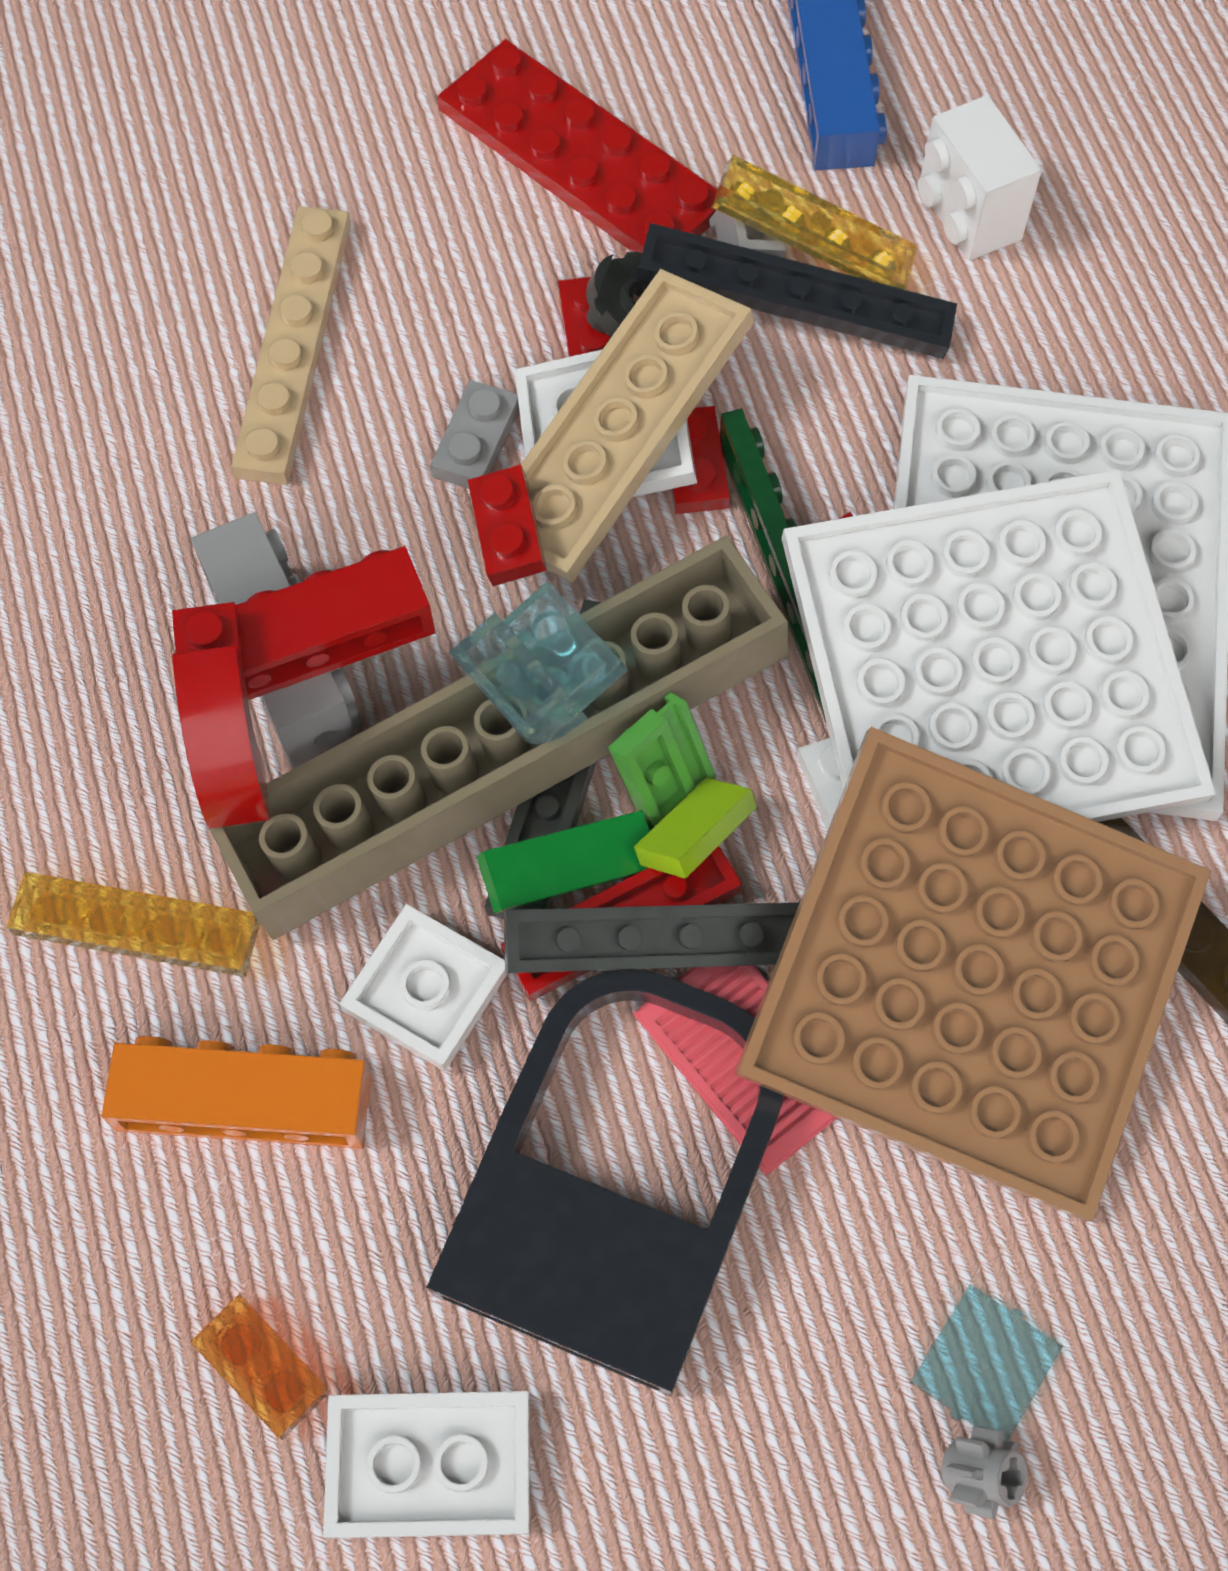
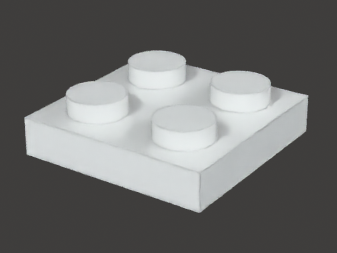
(425, 987)

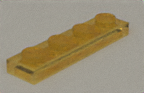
(813, 224)
(134, 924)

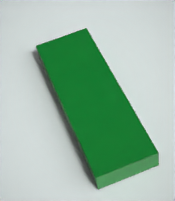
(562, 861)

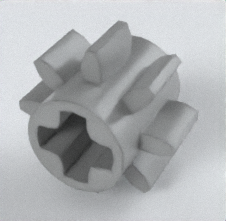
(984, 1472)

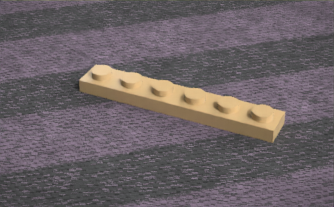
(291, 346)

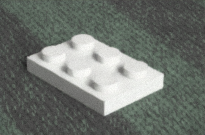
(427, 1465)

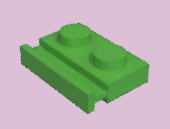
(661, 759)

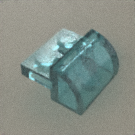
(539, 665)

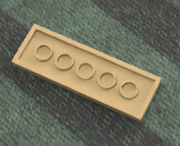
(627, 414)

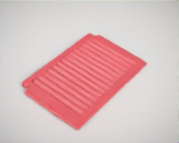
(710, 1058)

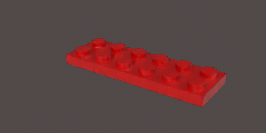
(576, 148)

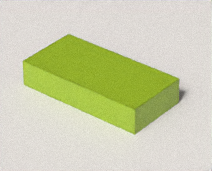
(695, 827)

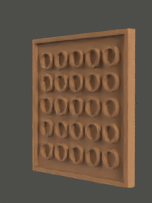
(975, 974)

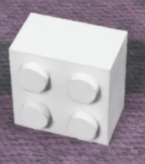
(978, 177)

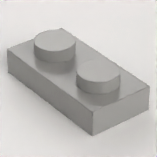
(475, 434)

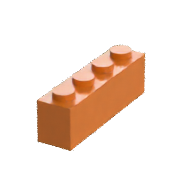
(238, 1093)

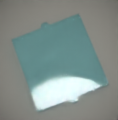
(986, 1363)

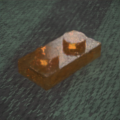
(260, 1366)

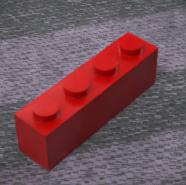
(332, 620)

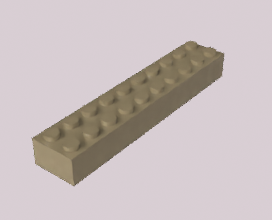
(461, 762)

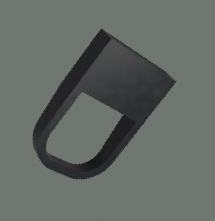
(578, 1258)

